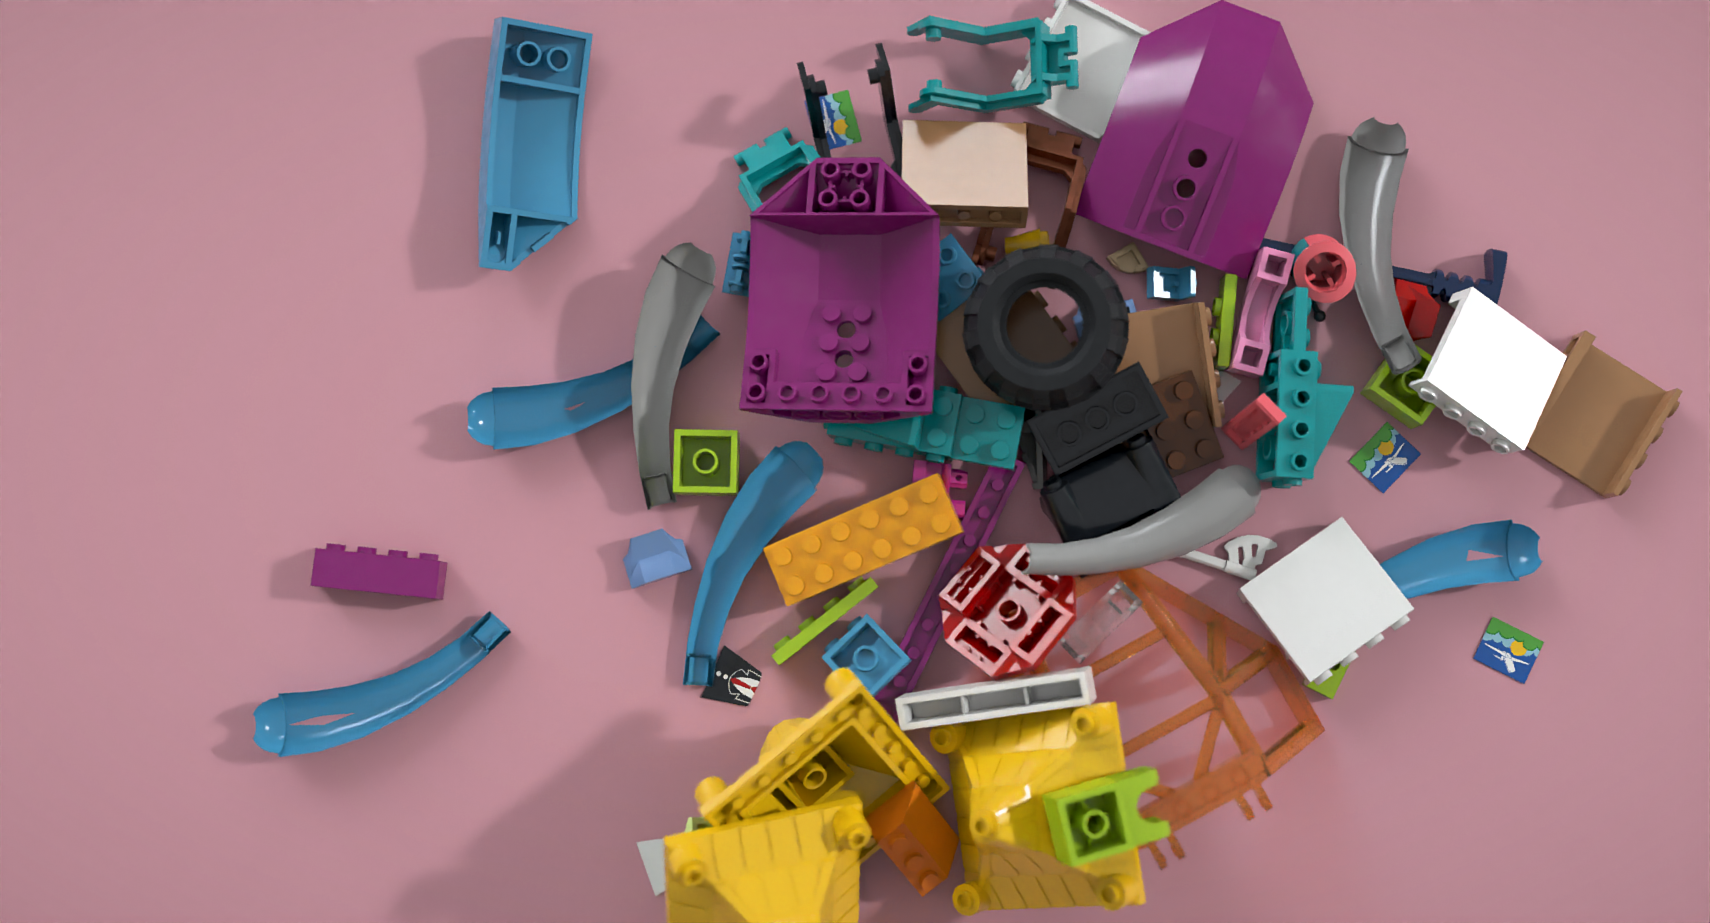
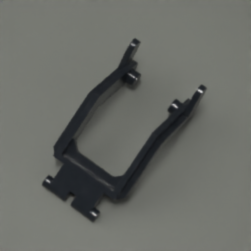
(880, 74)

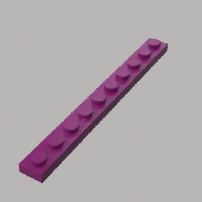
(927, 622)

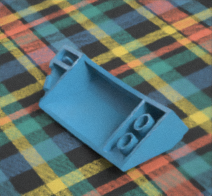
(530, 138)

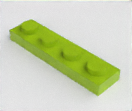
(813, 627)

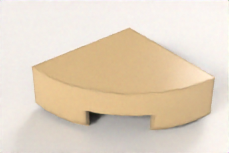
(1128, 260)

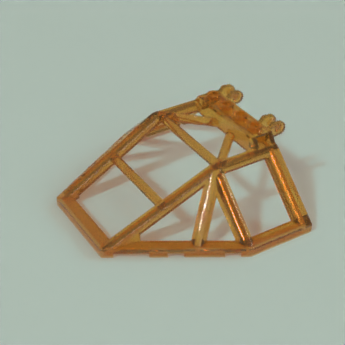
(1251, 765)

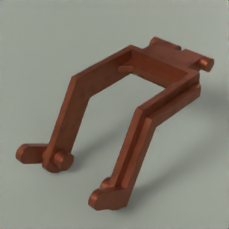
(1054, 155)

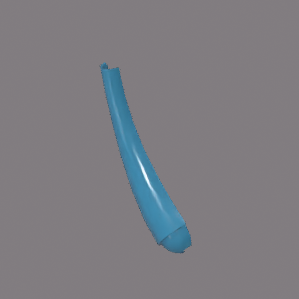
(538, 413)
(759, 511)
(1443, 559)
(373, 701)

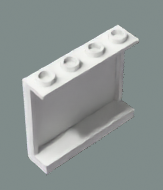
(1103, 59)
(1490, 373)
(1326, 601)

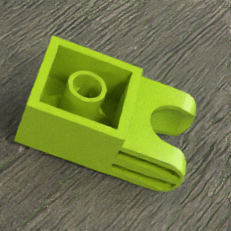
(1112, 813)

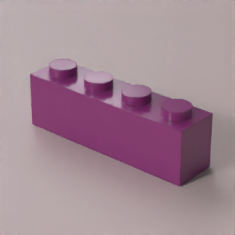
(379, 573)

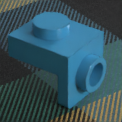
(1171, 283)

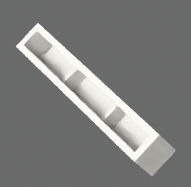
(996, 698)

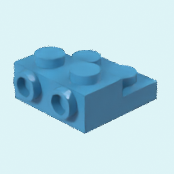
(867, 653)

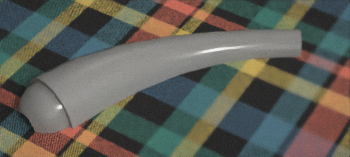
(1366, 209)
(666, 321)
(1185, 525)

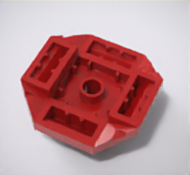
(982, 596)

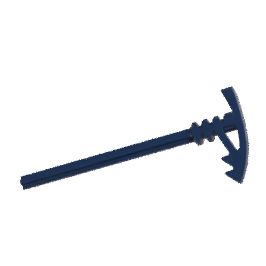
(1436, 283)

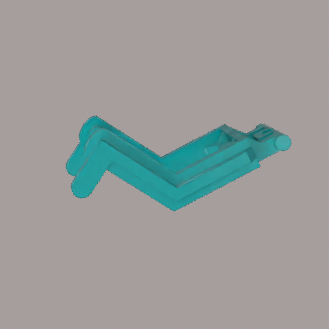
(1047, 55)
(770, 164)

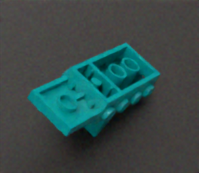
(1309, 407)
(956, 430)

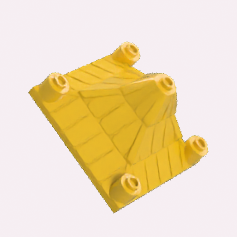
(832, 756)
(1002, 823)
(769, 868)

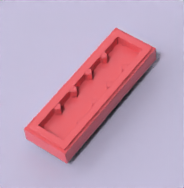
(1253, 422)

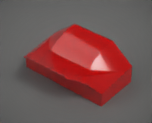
(1417, 308)

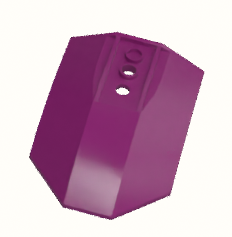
(1210, 85)
(835, 251)

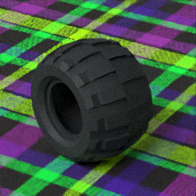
(1059, 382)

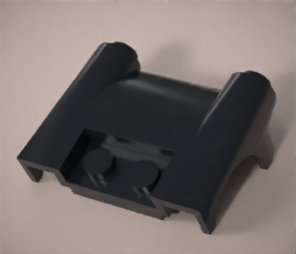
(1109, 491)

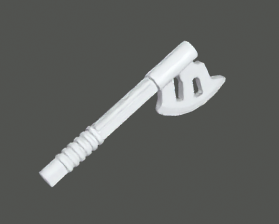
(1232, 565)

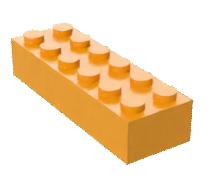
(863, 540)

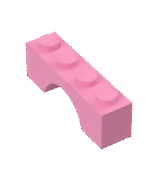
(1252, 333)

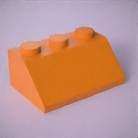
(915, 837)

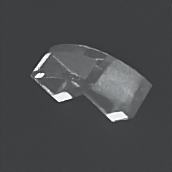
(1100, 621)

